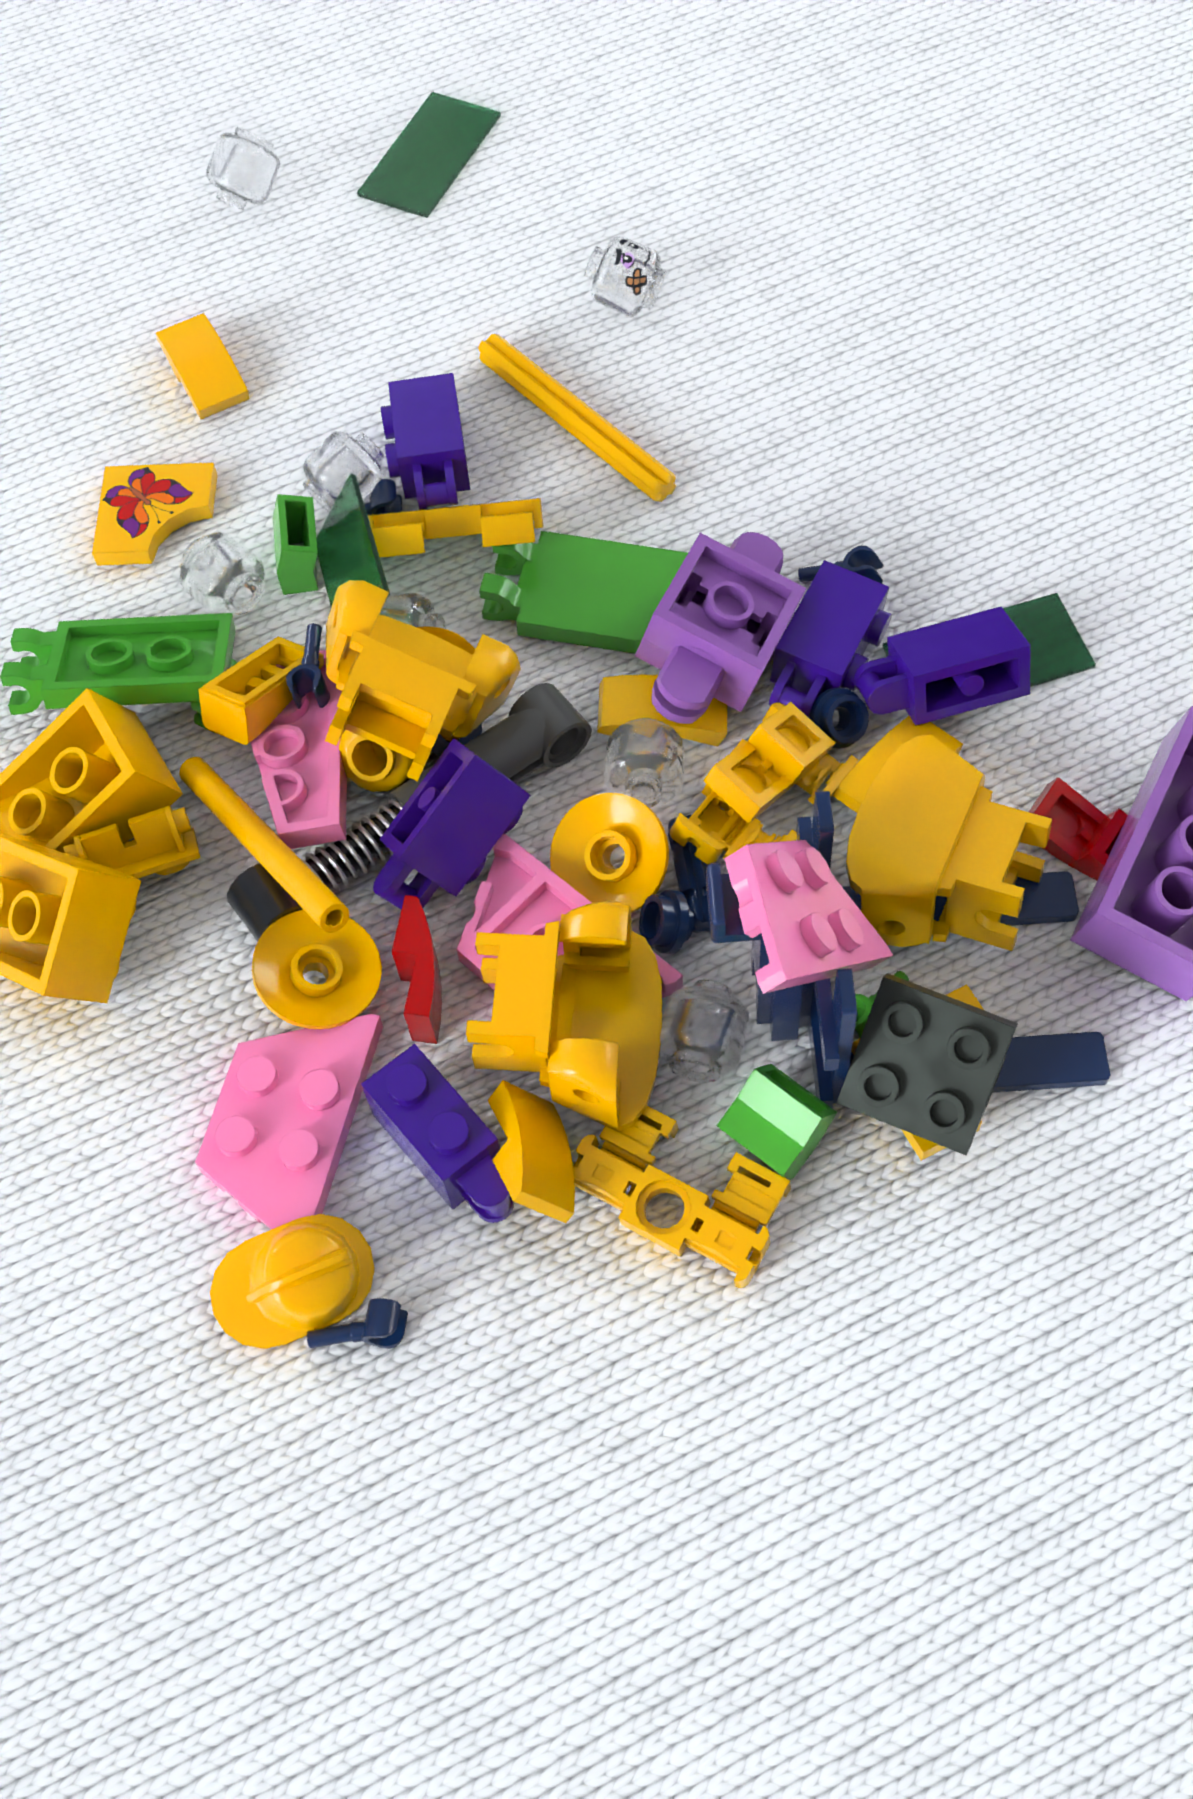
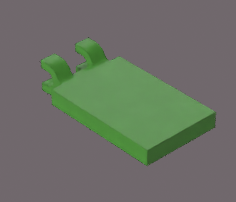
(579, 589)
(120, 659)

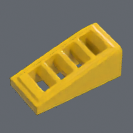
(251, 692)

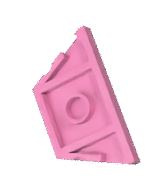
(520, 900)
(802, 915)
(288, 1118)

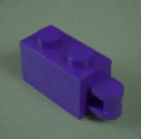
(427, 439)
(828, 636)
(949, 668)
(448, 827)
(439, 1133)

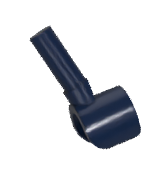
(384, 498)
(859, 560)
(308, 676)
(382, 1327)

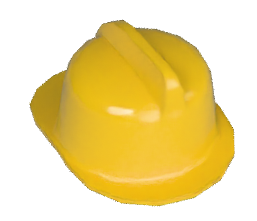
(292, 1281)

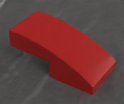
(1079, 830)
(419, 965)

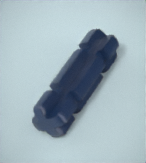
(691, 880)

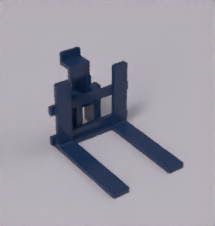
(1030, 1060)

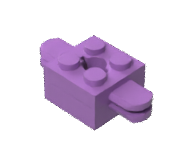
(718, 625)

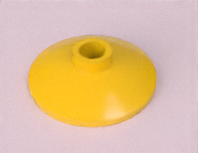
(590, 834)
(299, 946)

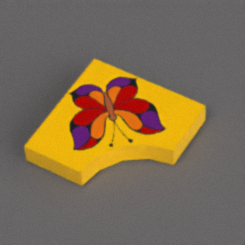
(146, 505)

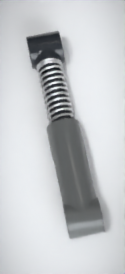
(537, 732)

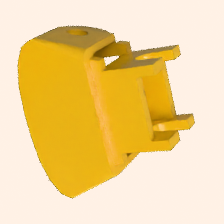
(405, 682)
(934, 834)
(576, 1016)

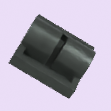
(927, 1063)

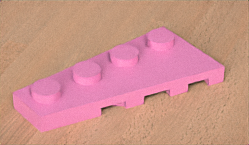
(304, 772)

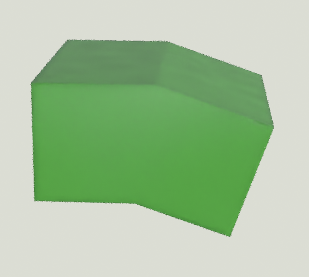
(294, 524)
(777, 1120)

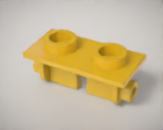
(161, 844)

